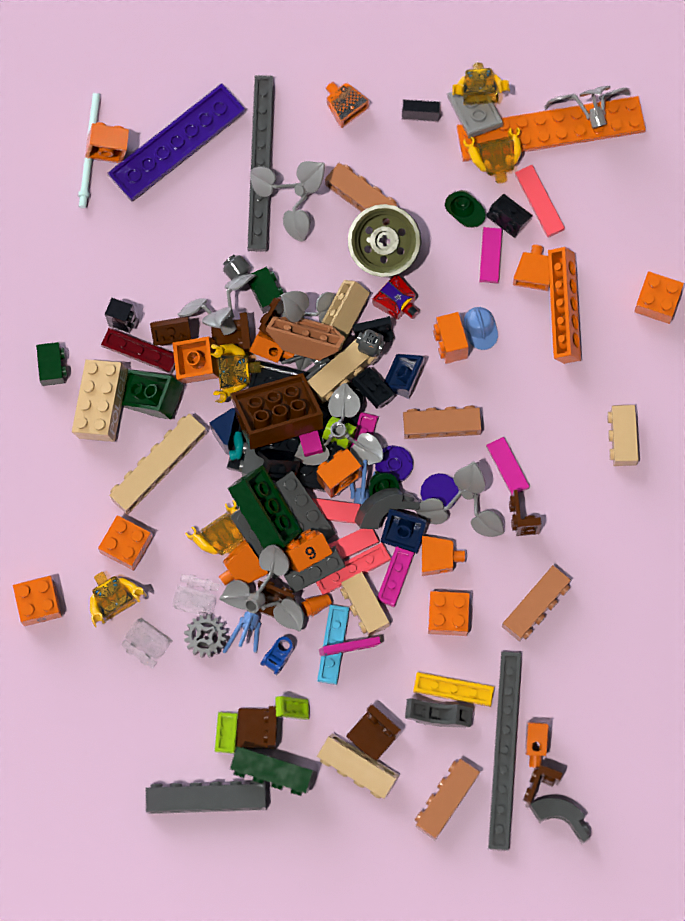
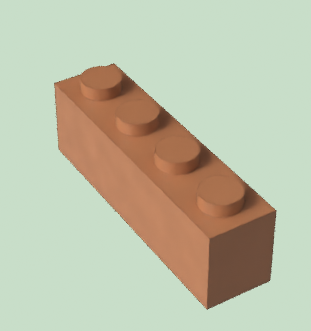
(356, 189)
(441, 423)
(536, 603)
(447, 799)

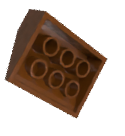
(277, 411)

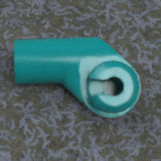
(239, 443)

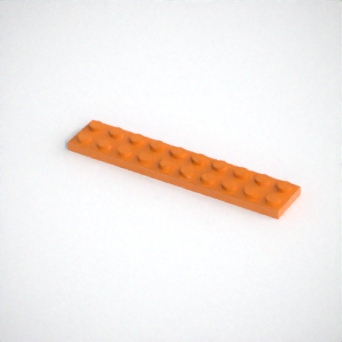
(564, 126)

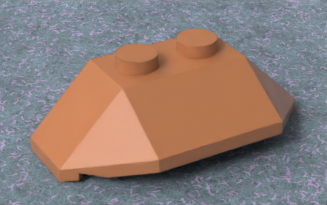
(305, 337)

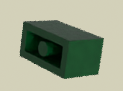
(264, 288)
(51, 364)

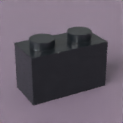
(121, 315)

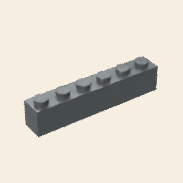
(205, 798)

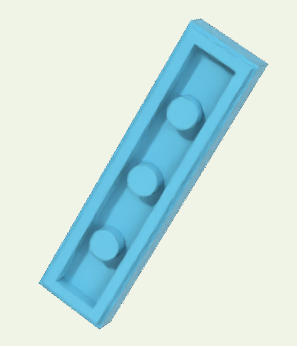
(334, 634)

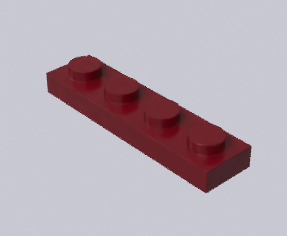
(139, 350)

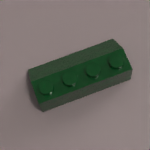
(264, 508)
(273, 770)

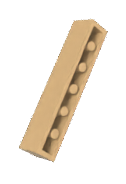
(158, 463)

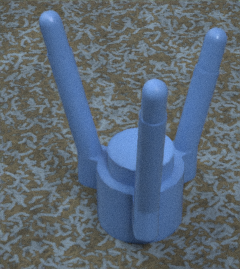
(362, 493)
(248, 623)

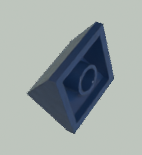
(404, 374)
(223, 429)
(403, 531)

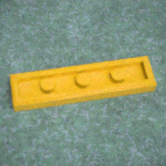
(453, 689)

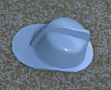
(480, 328)

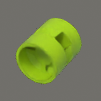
(344, 443)

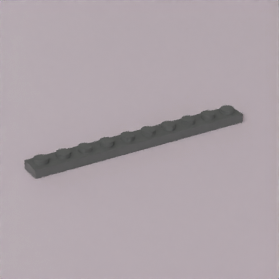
(260, 158)
(504, 751)

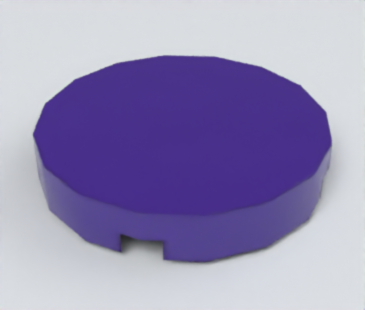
(396, 462)
(439, 487)

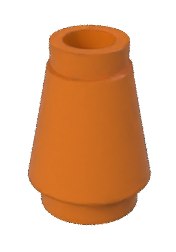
(314, 605)

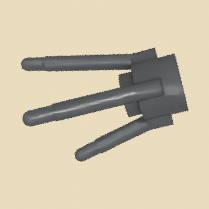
(317, 367)

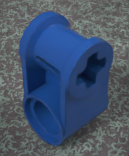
(277, 656)

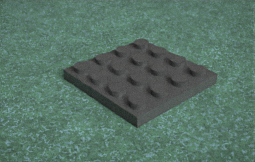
(300, 505)

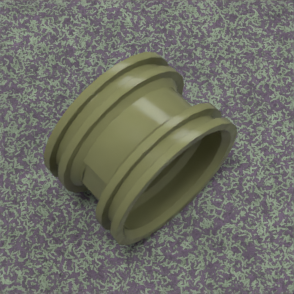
(373, 218)

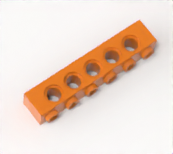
(564, 305)

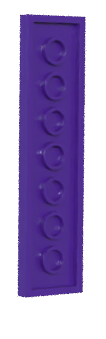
(176, 142)

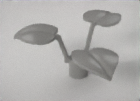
(596, 114)
(310, 177)
(294, 309)
(222, 318)
(344, 404)
(471, 483)
(238, 594)

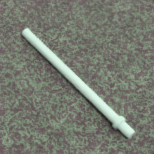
(84, 194)

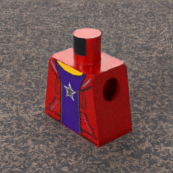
(396, 299)

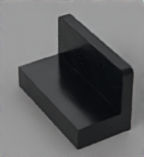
(420, 110)
(279, 462)

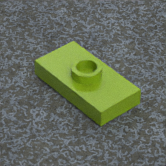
(292, 708)
(226, 733)

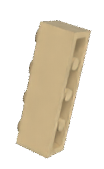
(346, 308)
(339, 371)
(358, 766)

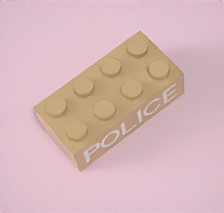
(100, 400)

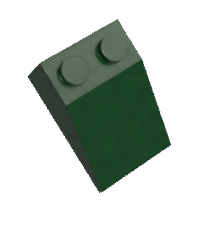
(151, 393)

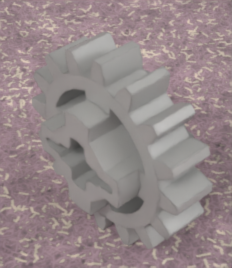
(199, 640)

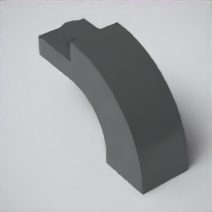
(378, 506)
(438, 714)
(563, 810)

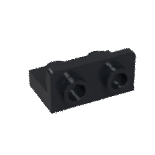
(508, 215)
(381, 326)
(373, 388)

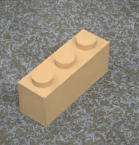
(623, 435)
(364, 605)

